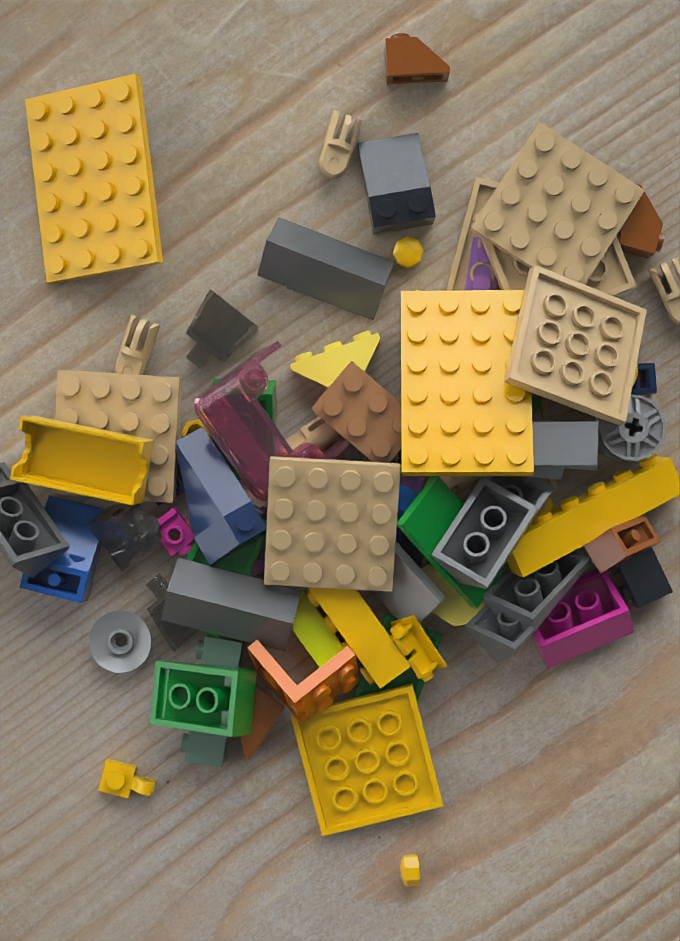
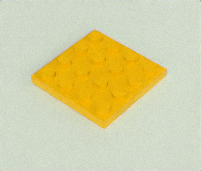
(368, 760)

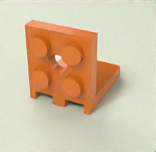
(314, 692)

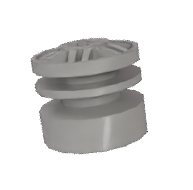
(615, 440)

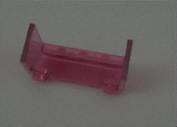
(245, 429)

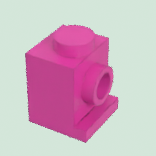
(176, 520)

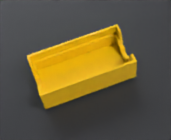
(83, 460)

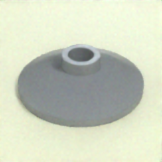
(104, 643)

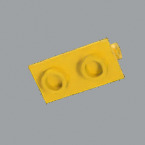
(413, 639)

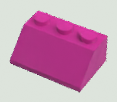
(583, 620)

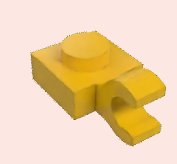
(121, 778)

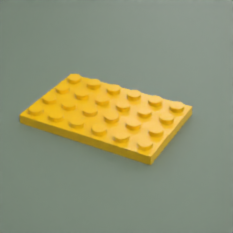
(94, 180)
(453, 388)

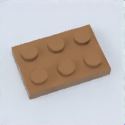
(362, 414)

